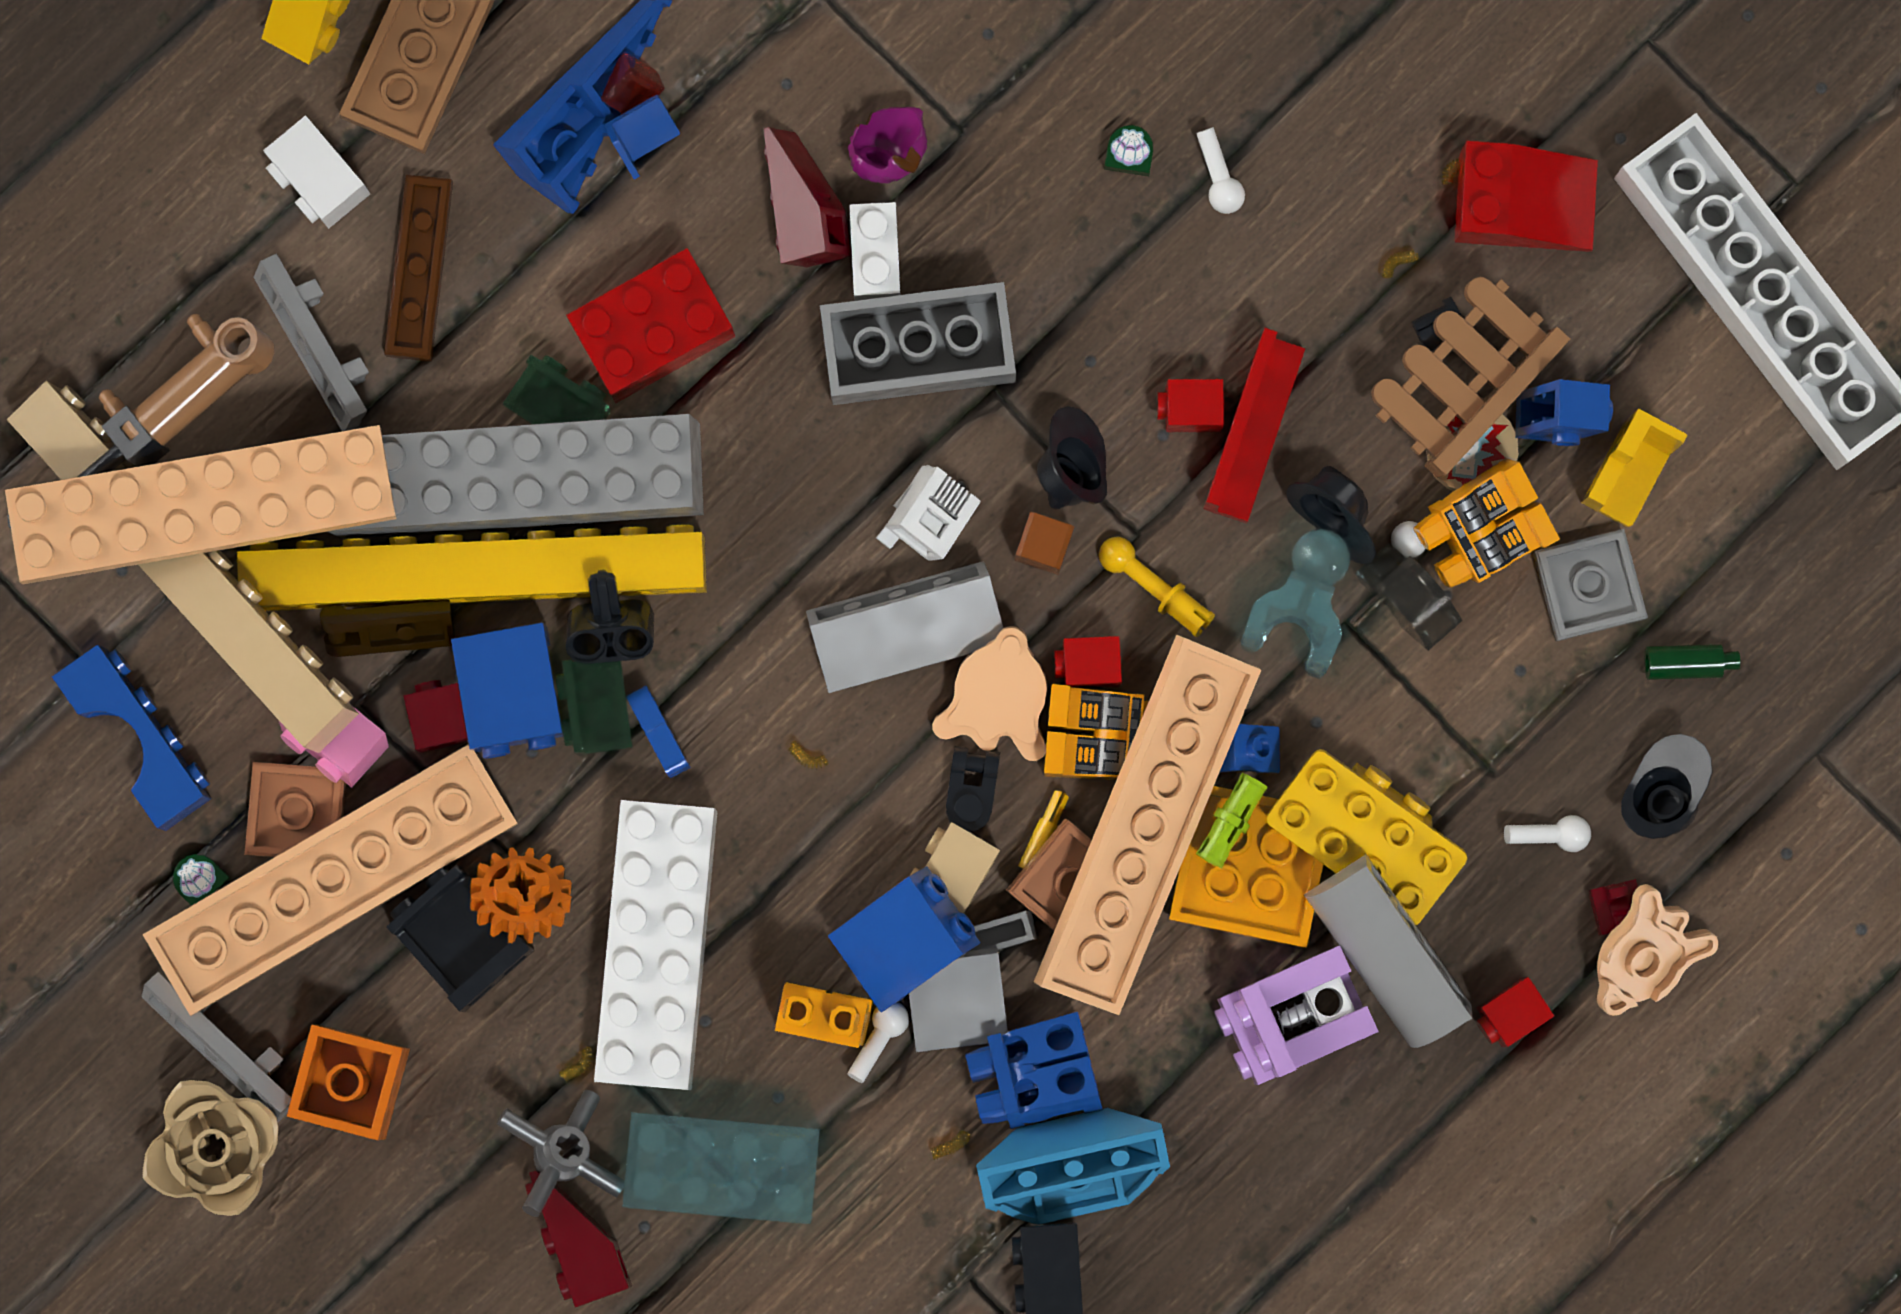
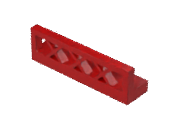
(1254, 427)

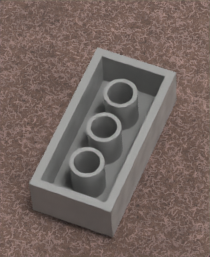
(918, 343)

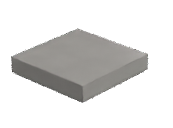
(1590, 585)
(960, 1003)

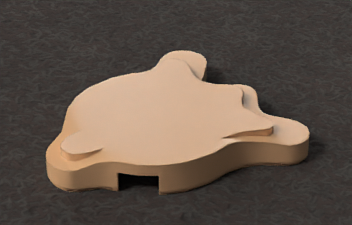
(998, 695)
(1648, 953)

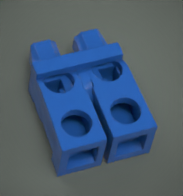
(1039, 1073)

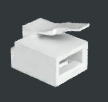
(930, 514)

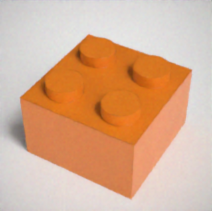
(348, 1082)

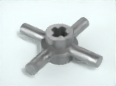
(546, 1153)

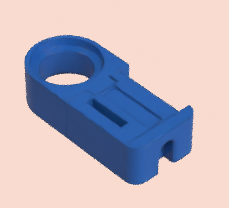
(658, 732)

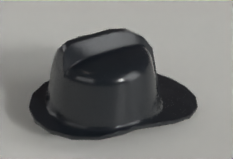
(1074, 462)
(1337, 505)
(1667, 787)

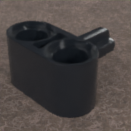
(609, 625)

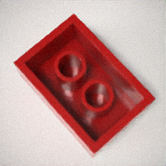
(651, 325)

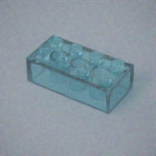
(722, 1167)

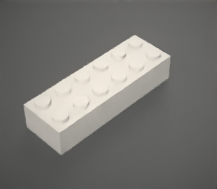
(656, 945)

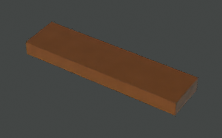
(418, 268)

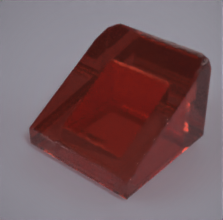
(631, 84)

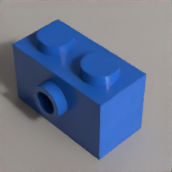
(1563, 412)

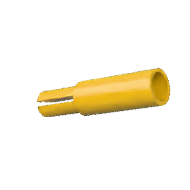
(1045, 826)

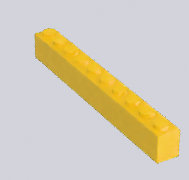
(473, 570)

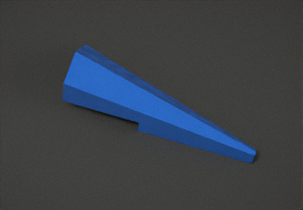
(562, 132)

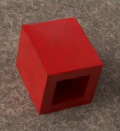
(1192, 405)
(1089, 662)
(1513, 1013)

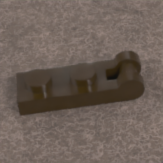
(387, 628)

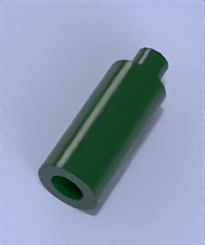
(1689, 661)

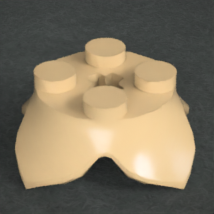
(177, 1157)

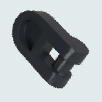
(968, 804)

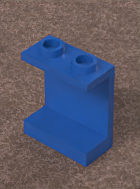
(507, 690)
(904, 938)

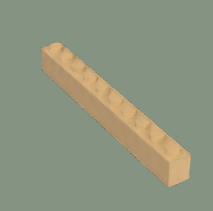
(203, 588)

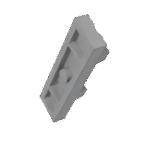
(292, 310)
(248, 1076)

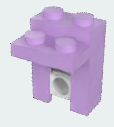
(1257, 1034)

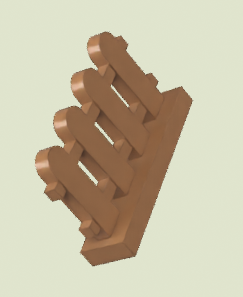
(1483, 358)

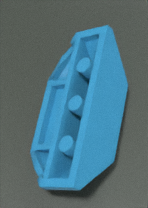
(1073, 1166)

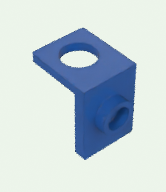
(641, 131)
(1254, 750)

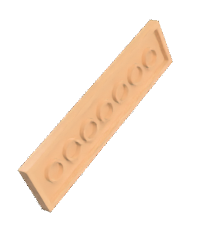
(200, 504)
(1147, 825)
(329, 879)

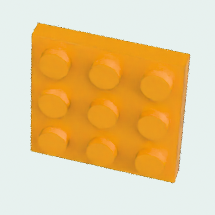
(1257, 888)

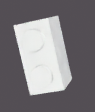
(316, 172)
(874, 250)

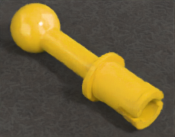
(1118, 556)

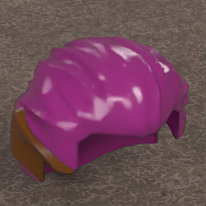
(888, 144)

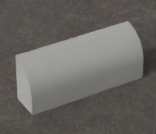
(905, 626)
(1390, 953)

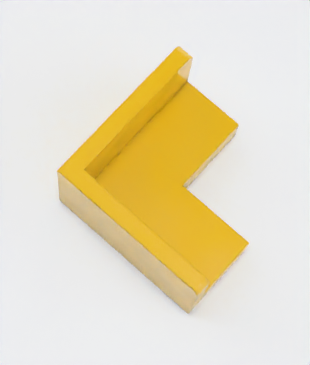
(1632, 467)

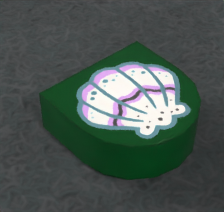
(1129, 151)
(198, 878)

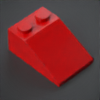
(1525, 197)

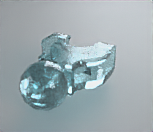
(1305, 599)

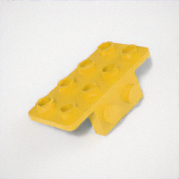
(1355, 812)

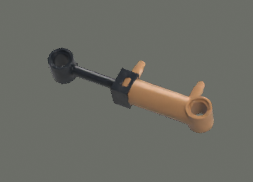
(144, 431)

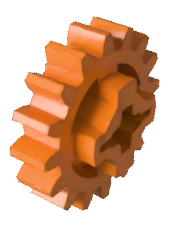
(520, 895)

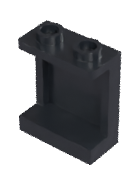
(449, 941)

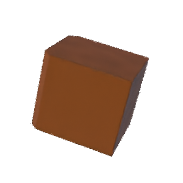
(1044, 543)

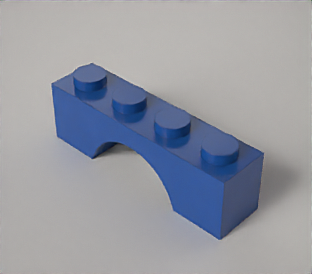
(167, 784)

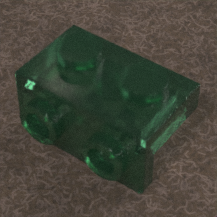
(548, 396)
(596, 707)

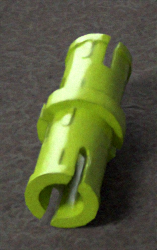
(1231, 820)

